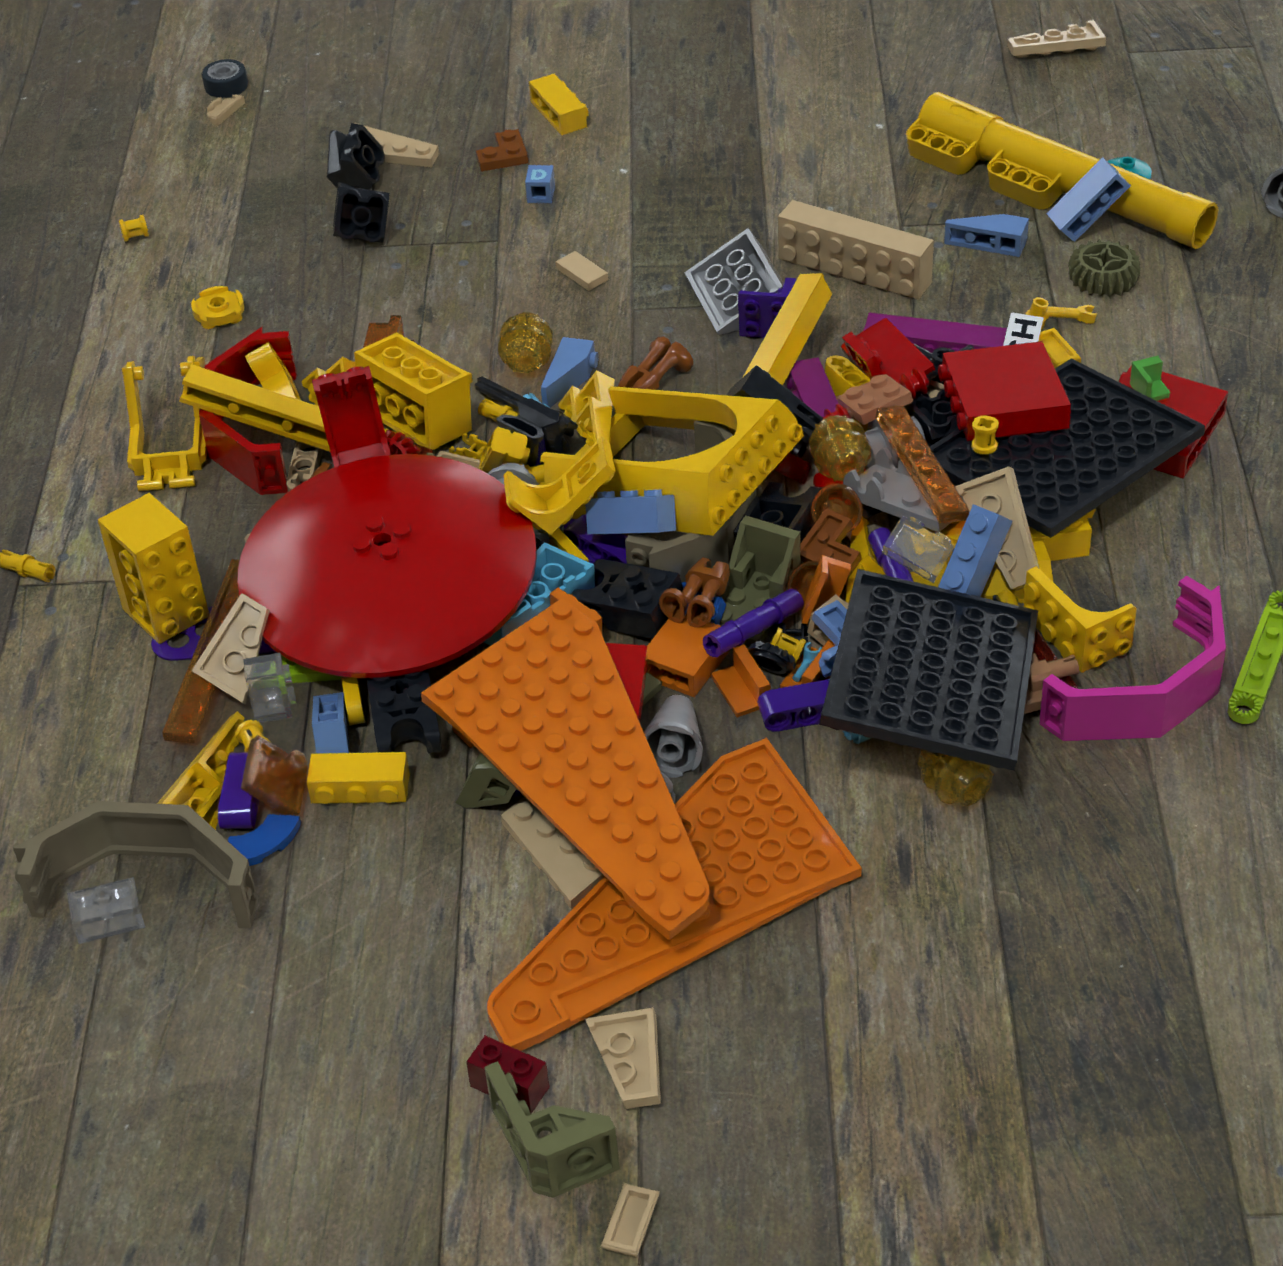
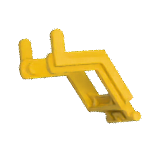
(165, 467)

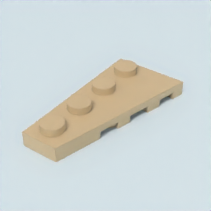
(1053, 40)
(404, 149)
(1001, 495)
(551, 851)

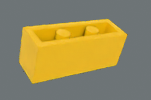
(558, 104)
(358, 777)

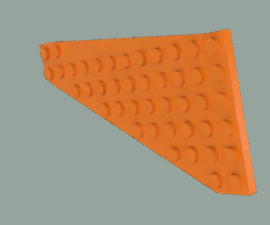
(569, 740)
(762, 857)

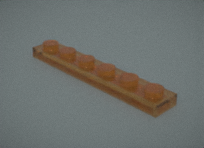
(922, 464)

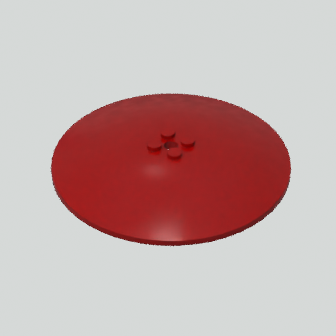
(398, 608)

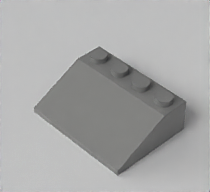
(731, 269)

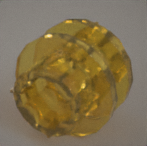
(525, 342)
(839, 447)
(954, 778)

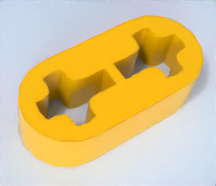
(353, 700)

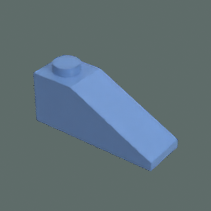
(989, 233)
(568, 368)
(330, 723)

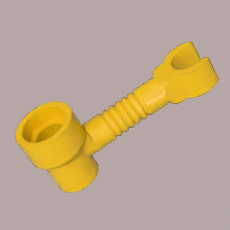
(1041, 309)

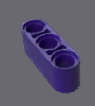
(596, 546)
(793, 706)
(236, 807)

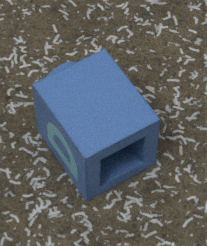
(540, 184)

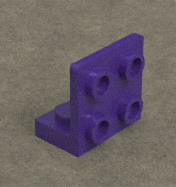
(760, 309)

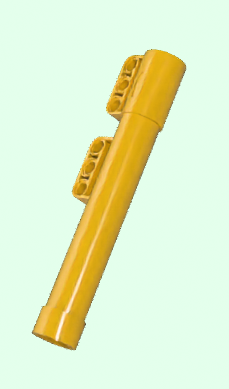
(1039, 169)

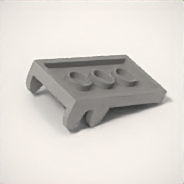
(892, 491)

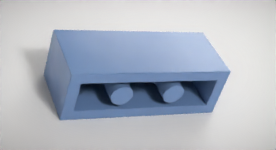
(1088, 199)
(631, 512)
(975, 552)

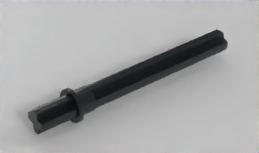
(510, 398)

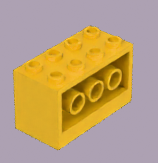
(418, 391)
(154, 567)

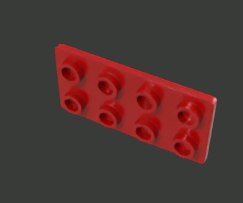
(885, 351)

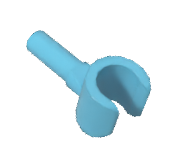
(808, 657)

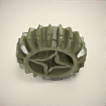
(1104, 268)

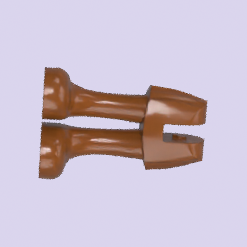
(666, 356)
(698, 579)

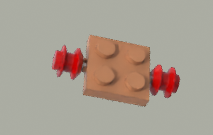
(880, 392)

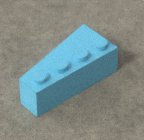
(553, 570)

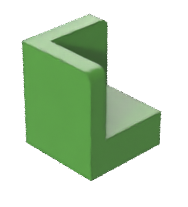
(1147, 378)

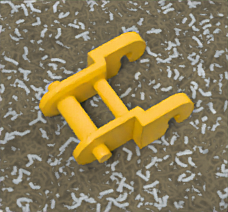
(472, 441)

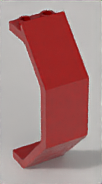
(351, 416)
(253, 464)

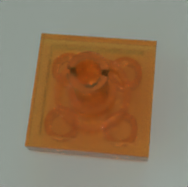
(275, 776)

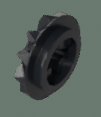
(772, 657)

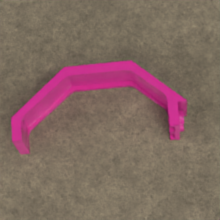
(1145, 709)

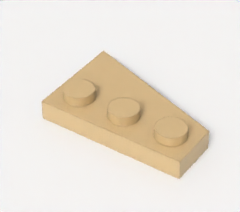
(235, 640)
(630, 1054)

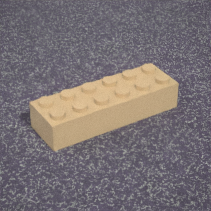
(855, 249)

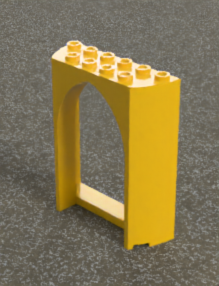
(704, 484)

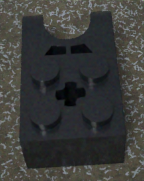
(760, 384)
(783, 510)
(629, 596)
(400, 713)

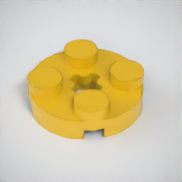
(208, 312)

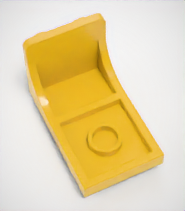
(556, 502)
(1074, 630)

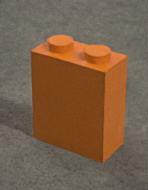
(679, 657)

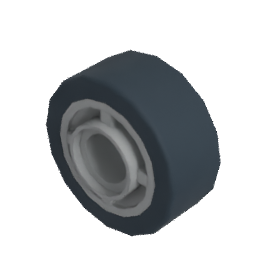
(224, 78)

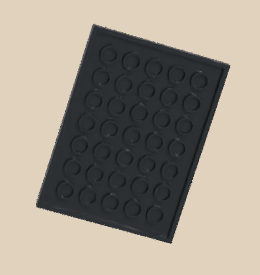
(1071, 471)
(932, 670)

